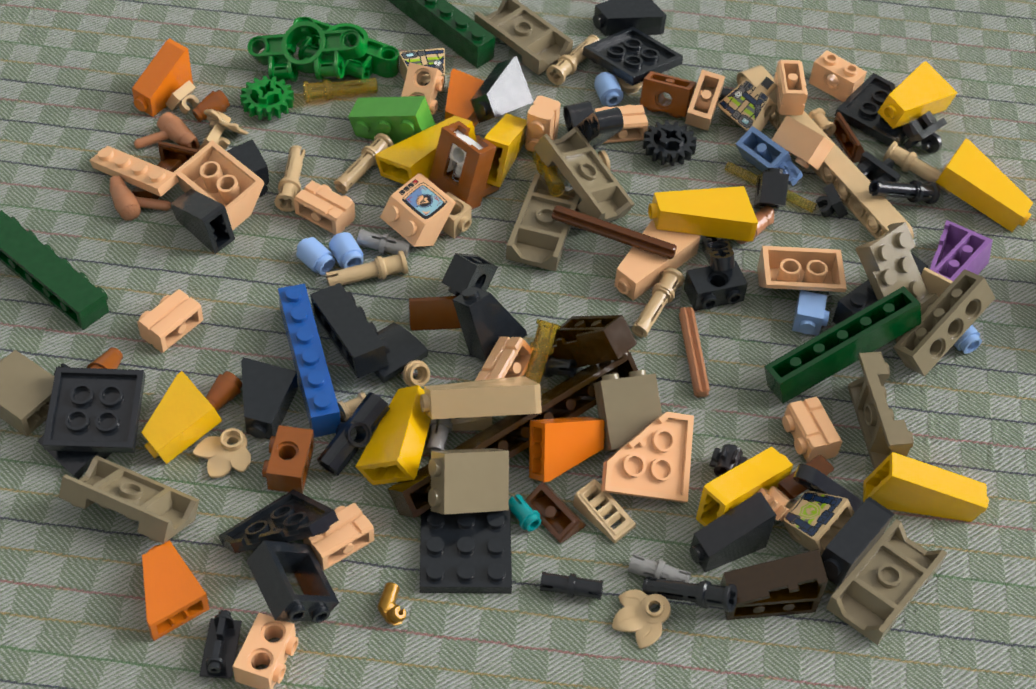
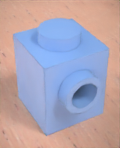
(810, 313)

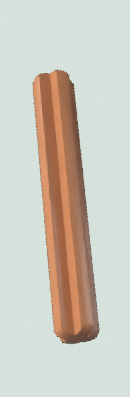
(694, 352)

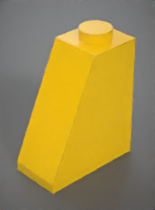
(179, 420)

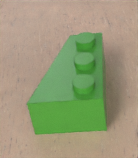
(393, 116)

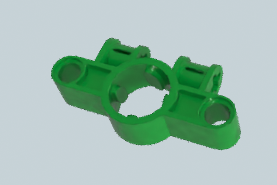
(379, 58)
(327, 62)

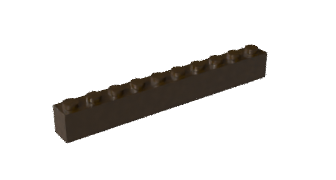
(513, 431)

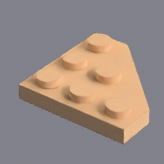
(654, 461)

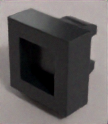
(832, 201)

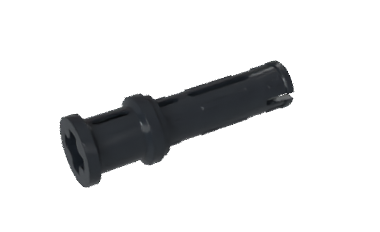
(913, 191)
(702, 594)

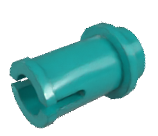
(528, 518)

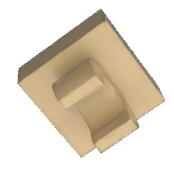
(181, 96)
(214, 135)

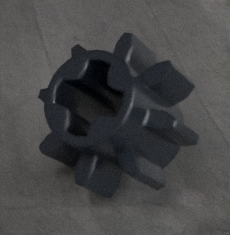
(726, 459)

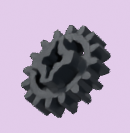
(669, 143)

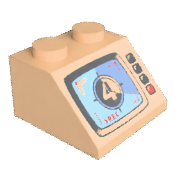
(418, 211)

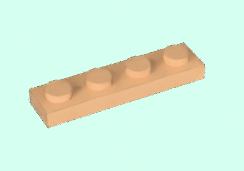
(134, 170)

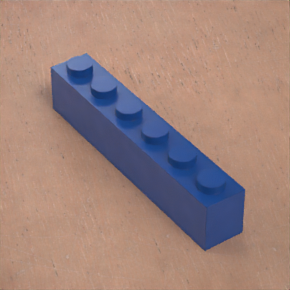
(309, 360)

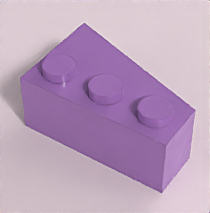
(960, 250)

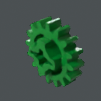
(267, 98)

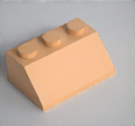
(223, 179)
(801, 269)

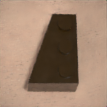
(593, 339)
(778, 586)

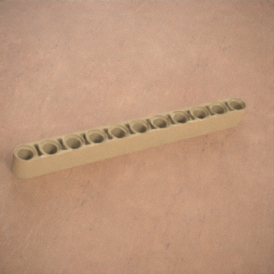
(837, 168)

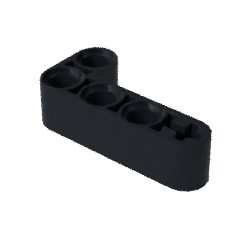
(595, 126)

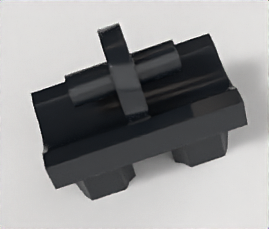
(923, 131)
(876, 169)

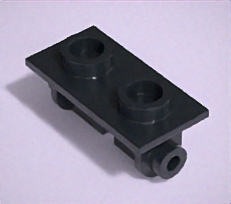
(220, 646)

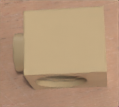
(459, 218)

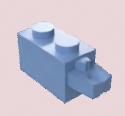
(766, 153)

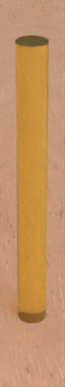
(752, 178)

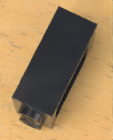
(269, 567)

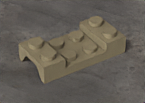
(526, 34)
(587, 174)
(536, 236)
(892, 266)
(874, 416)
(156, 506)
(884, 583)

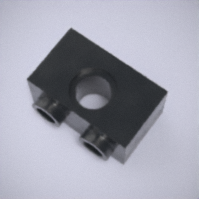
(771, 188)
(468, 271)
(714, 288)

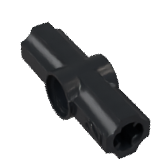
(342, 447)

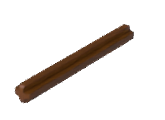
(614, 232)

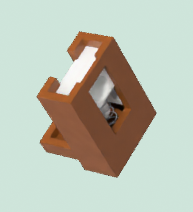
(463, 165)

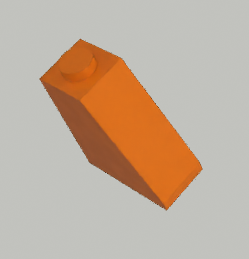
(162, 77)
(460, 92)
(562, 444)
(170, 590)

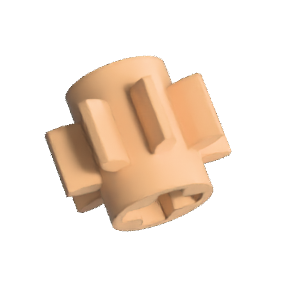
(777, 501)

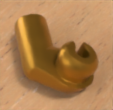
(388, 608)

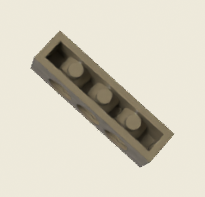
(945, 322)

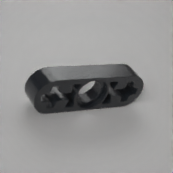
(718, 253)
(818, 482)

